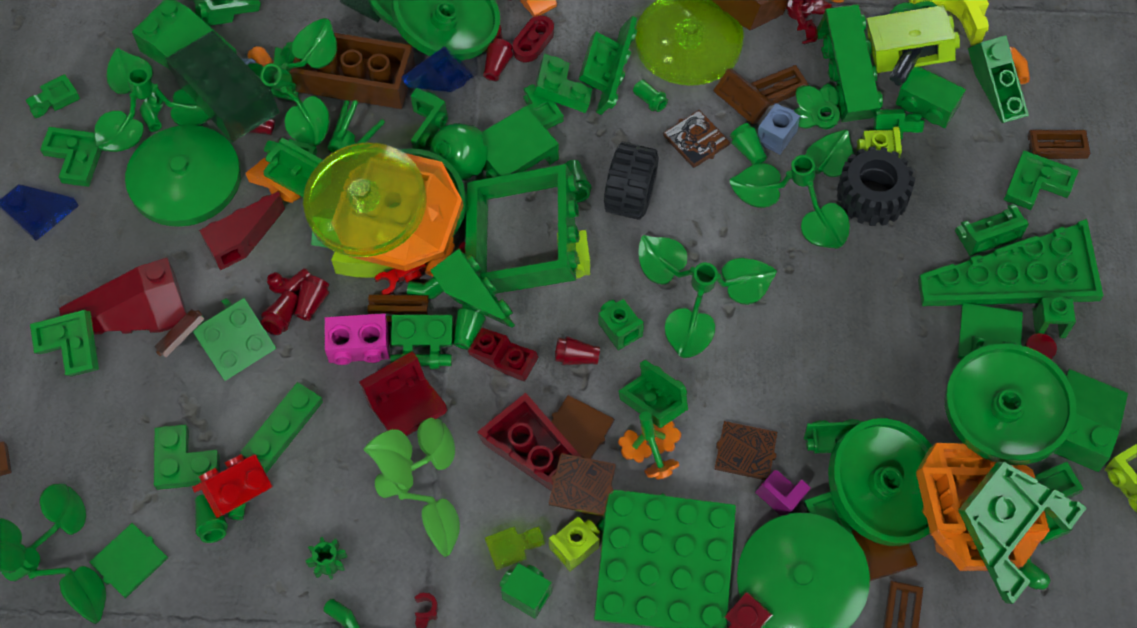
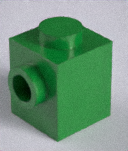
(526, 589)

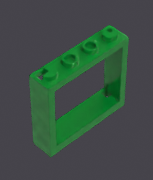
(568, 234)

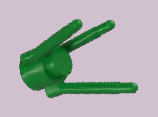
(343, 137)

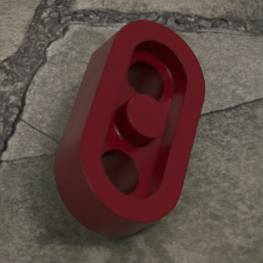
(531, 41)

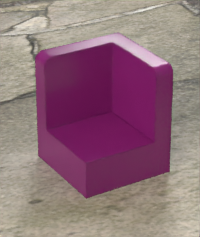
(781, 493)

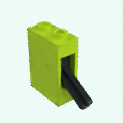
(911, 40)

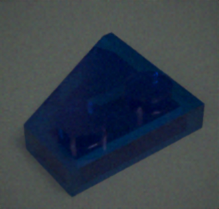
(439, 73)
(36, 209)

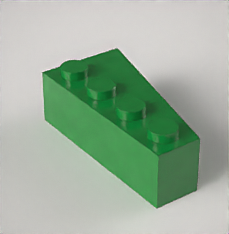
(850, 62)

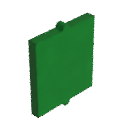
(128, 560)

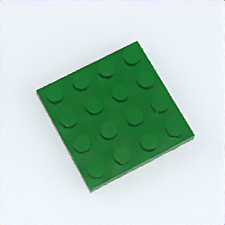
(664, 562)

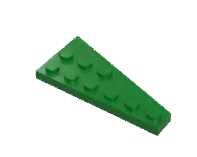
(1020, 273)

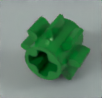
(327, 566)

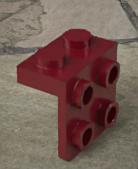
(402, 395)

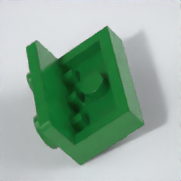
(656, 394)

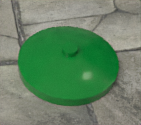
(460, 25)
(183, 175)
(1010, 404)
(877, 481)
(805, 572)

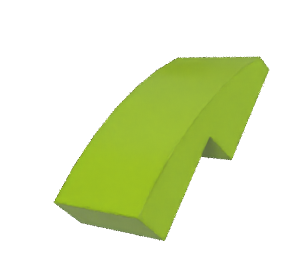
(355, 267)

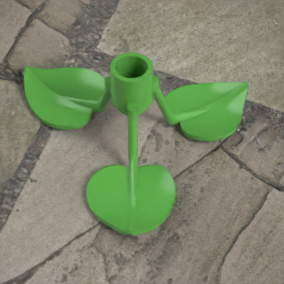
(392, 455)

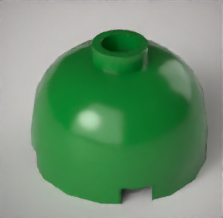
(462, 148)

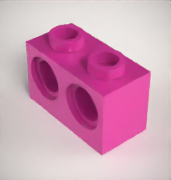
(357, 331)

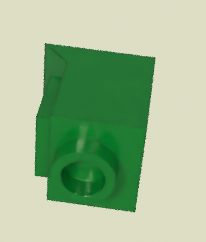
(1054, 311)

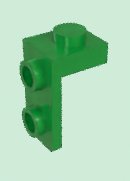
(434, 109)

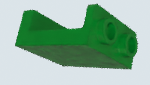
(518, 144)

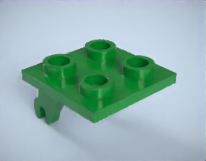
(987, 326)
(233, 338)

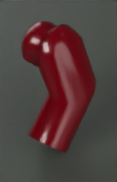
(280, 284)

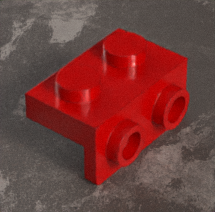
(234, 485)

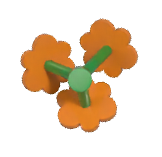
(660, 441)

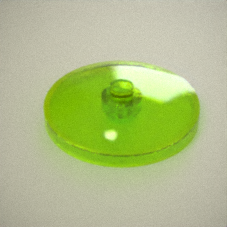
(688, 41)
(365, 199)

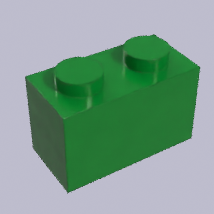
(930, 96)

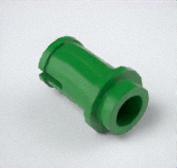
(656, 100)

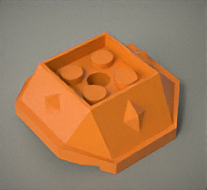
(438, 223)
(945, 482)

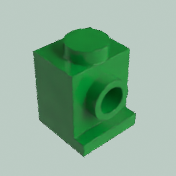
(621, 331)

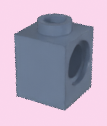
(773, 136)

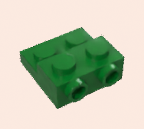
(223, 11)

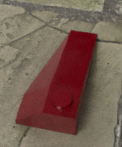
(134, 301)

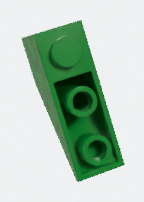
(999, 78)
(464, 284)

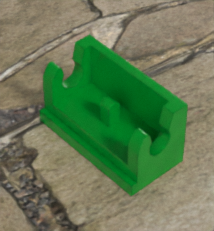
(290, 166)
(992, 231)

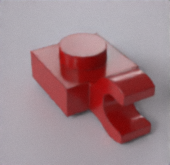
(397, 275)

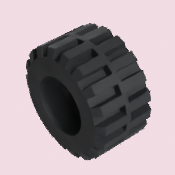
(881, 168)
(631, 180)

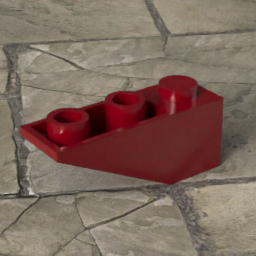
(240, 232)

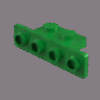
(605, 63)

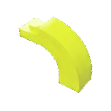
(971, 15)

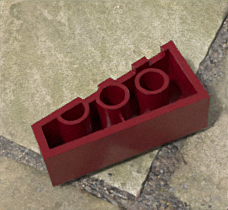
(527, 440)

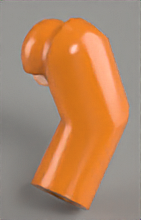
(259, 55)
(1021, 66)

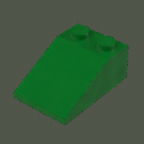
(168, 30)
(1096, 421)

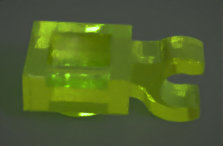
(509, 547)

